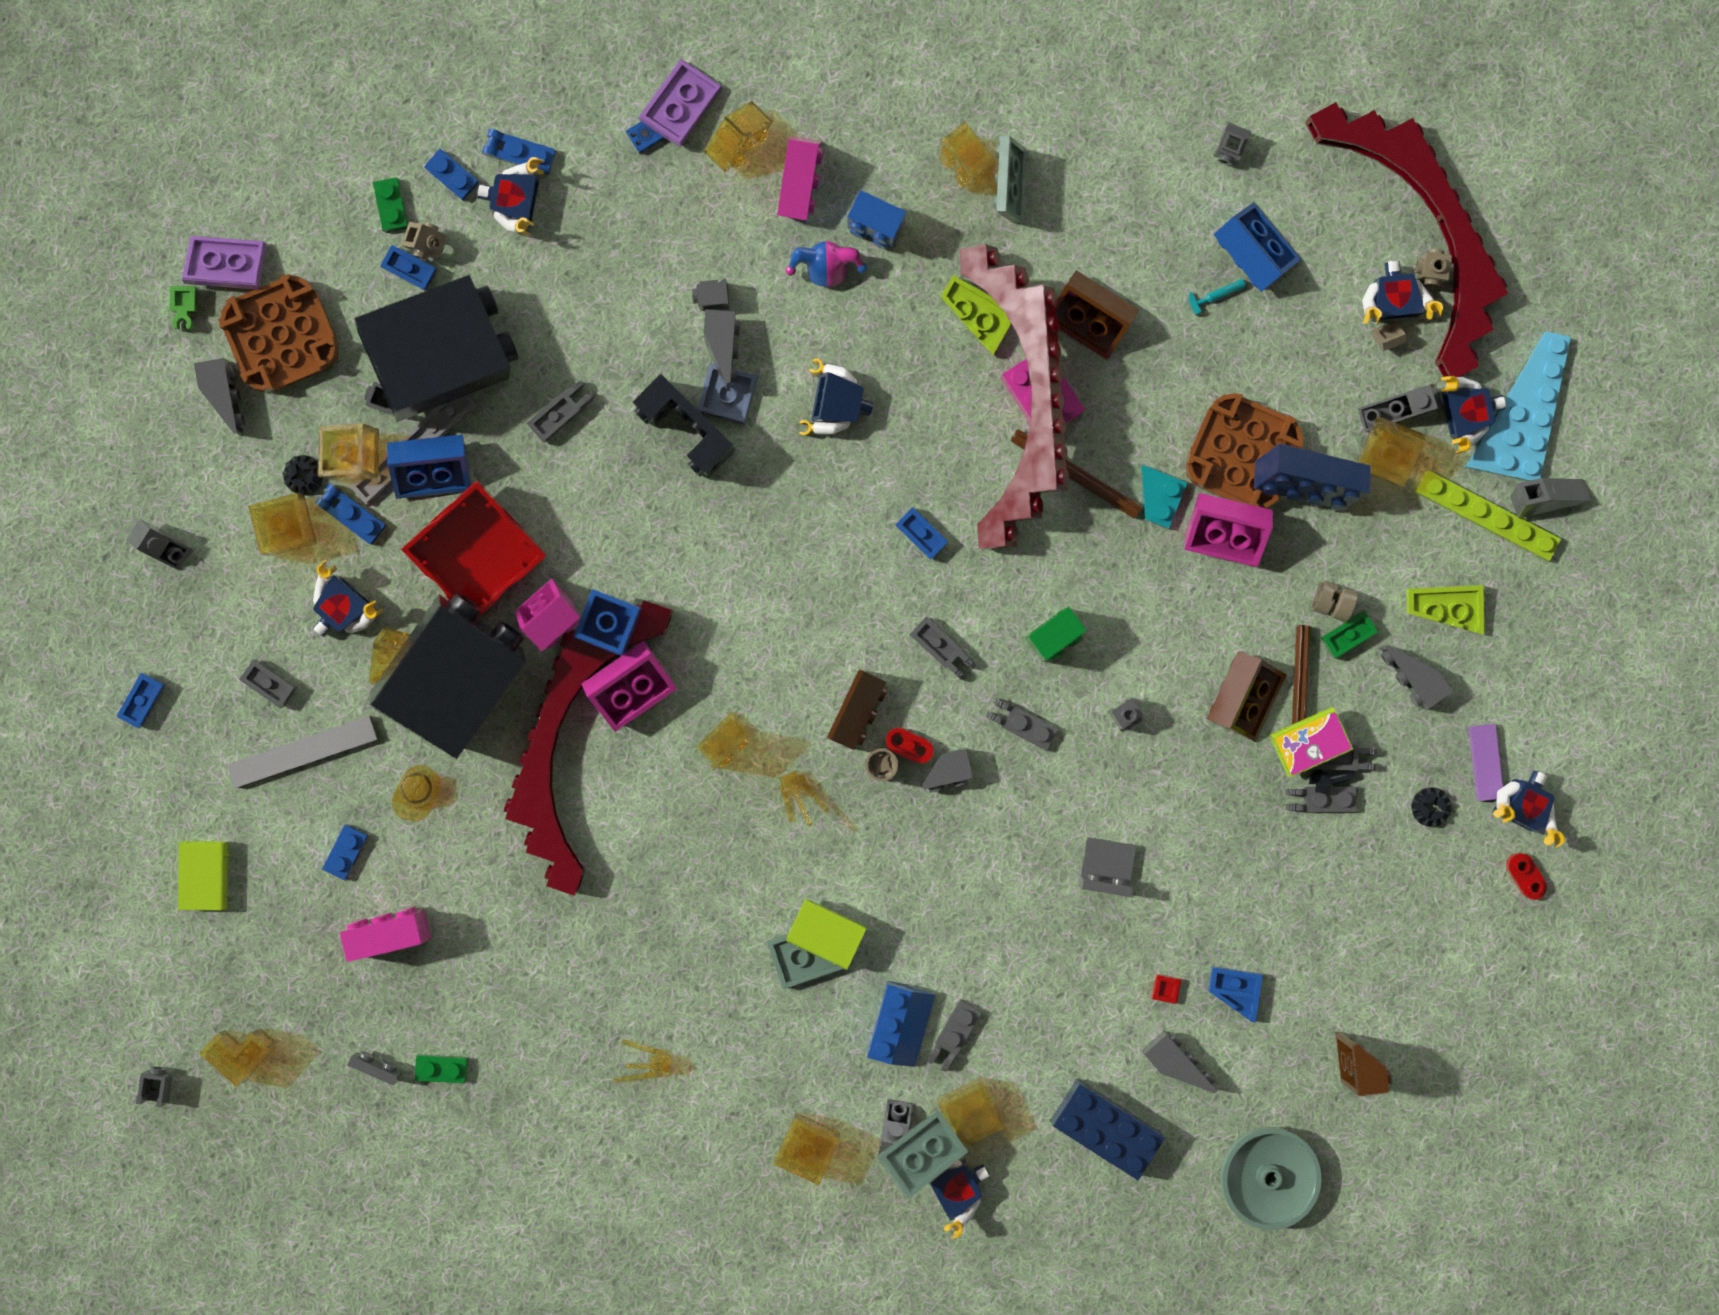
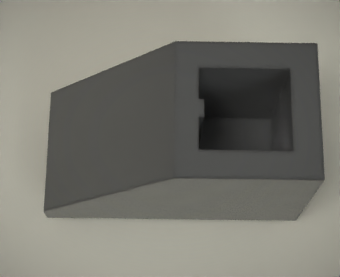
(158, 544)
(949, 768)
(895, 1123)

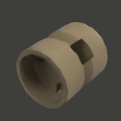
(1340, 607)
(881, 764)

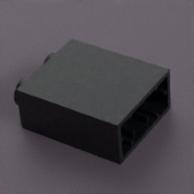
(436, 346)
(449, 674)

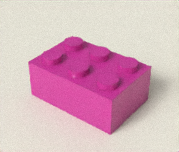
(1019, 386)
(1228, 529)
(547, 615)
(629, 686)
(385, 933)

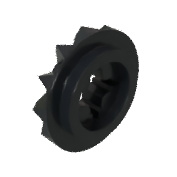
(298, 485)
(1426, 796)

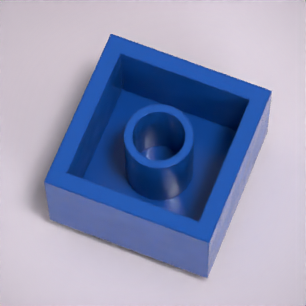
(875, 220)
(608, 622)

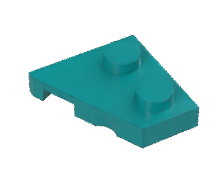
(1160, 496)

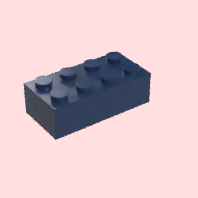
(1312, 477)
(1107, 1129)

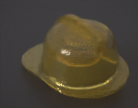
(416, 793)

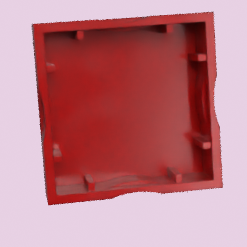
(474, 548)

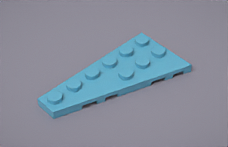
(1521, 431)

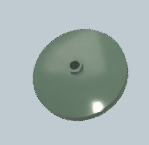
(1287, 1192)

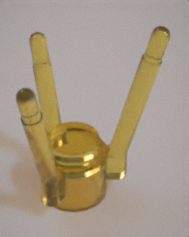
(792, 784)
(658, 1065)

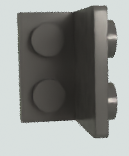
(1107, 867)

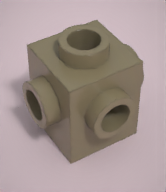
(424, 240)
(1428, 273)

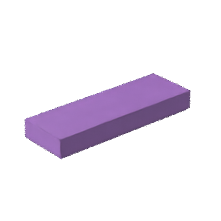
(1485, 761)

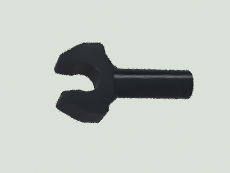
(1324, 781)

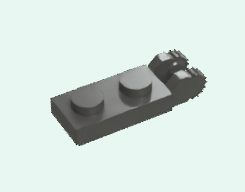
(559, 412)
(940, 646)
(1024, 725)
(1349, 760)
(1339, 800)
(955, 1032)

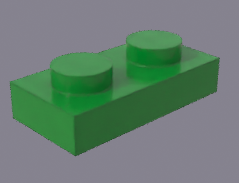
(390, 204)
(1349, 634)
(441, 1068)

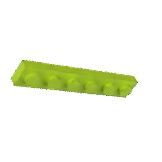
(1487, 515)

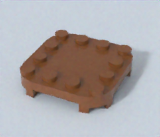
(279, 334)
(1229, 443)

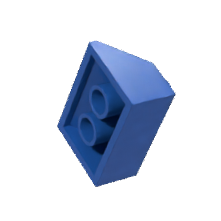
(1257, 246)
(428, 466)
(900, 1025)

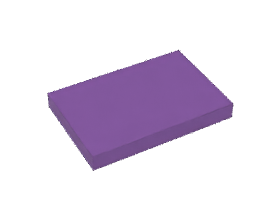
(680, 103)
(224, 262)

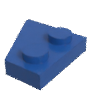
(1237, 989)

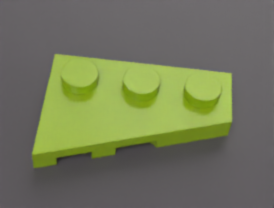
(977, 312)
(1450, 605)

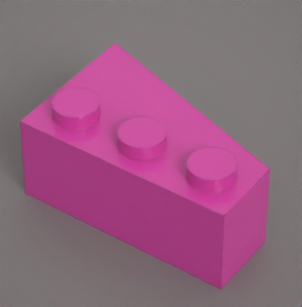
(800, 178)

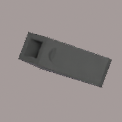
(719, 336)
(216, 383)
(1402, 406)
(1548, 495)
(1423, 681)
(1172, 1062)

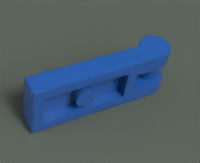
(518, 150)
(351, 514)

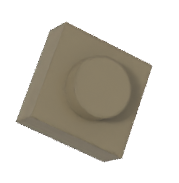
(1389, 335)

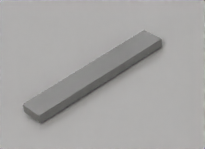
(434, 425)
(302, 751)

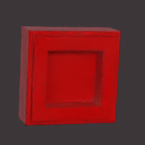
(1166, 988)

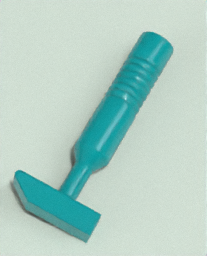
(1215, 295)

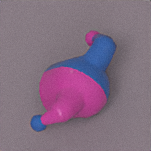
(826, 262)

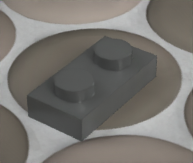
(267, 683)
(383, 1071)

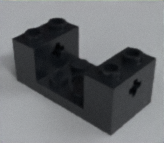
(659, 399)

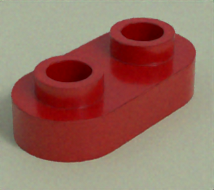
(909, 745)
(1527, 876)

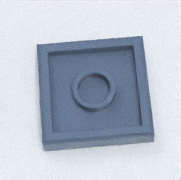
(725, 404)

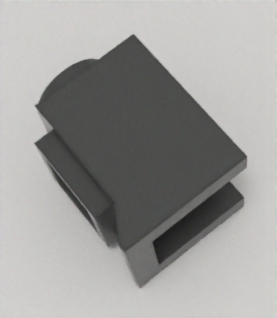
(1227, 155)
(711, 294)
(373, 397)
(1127, 714)
(145, 1090)

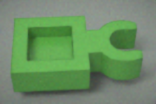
(183, 302)

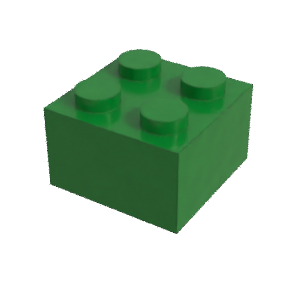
(1056, 634)

